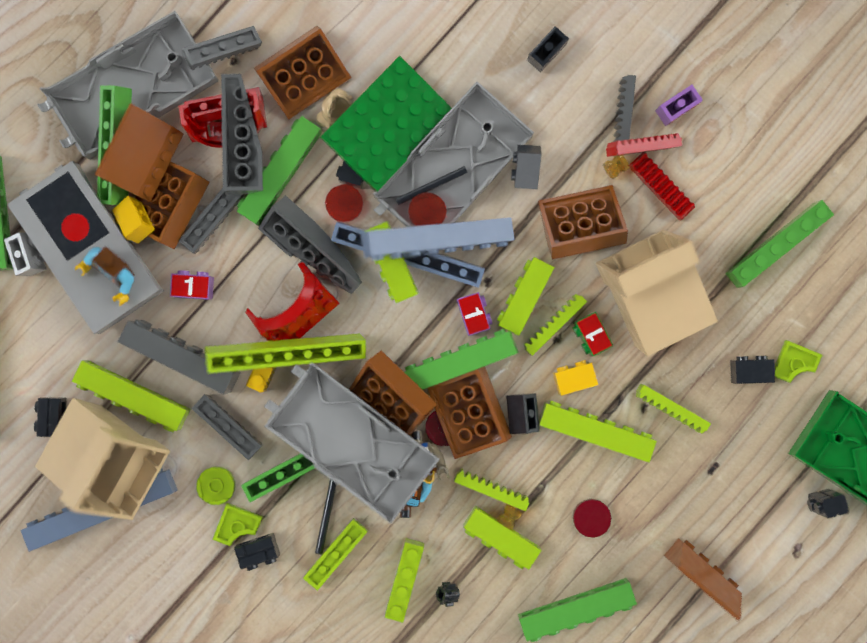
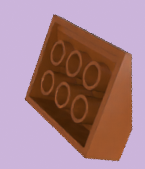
(303, 72)
(139, 153)
(174, 203)
(583, 222)
(392, 393)
(470, 413)
(706, 577)

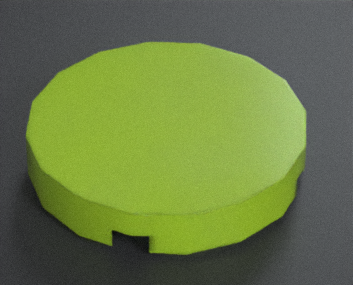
(215, 485)

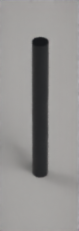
(431, 185)
(326, 517)

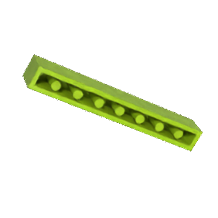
(284, 352)

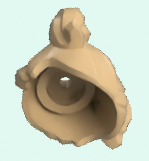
(333, 107)

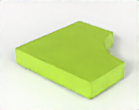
(794, 360)
(235, 523)

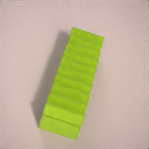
(555, 325)
(672, 408)
(492, 491)
(335, 554)

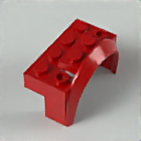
(201, 112)
(306, 311)

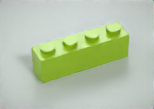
(396, 273)
(526, 295)
(506, 541)
(404, 580)

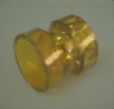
(615, 166)
(509, 516)

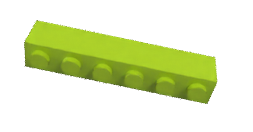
(130, 395)
(597, 432)

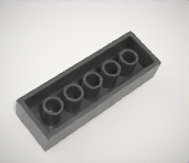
(175, 355)

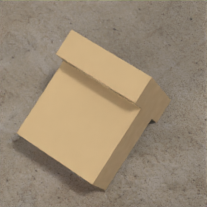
(658, 290)
(100, 462)

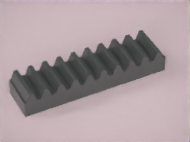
(221, 47)
(625, 108)
(209, 221)
(227, 426)

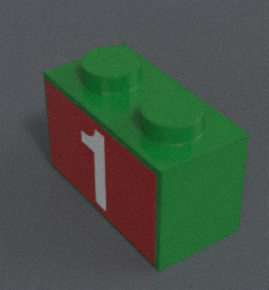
(592, 334)

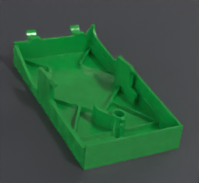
(836, 444)

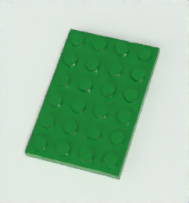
(386, 123)

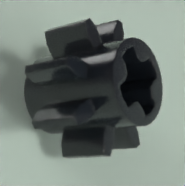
(447, 594)

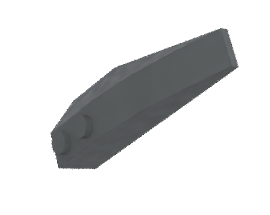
(240, 142)
(302, 237)

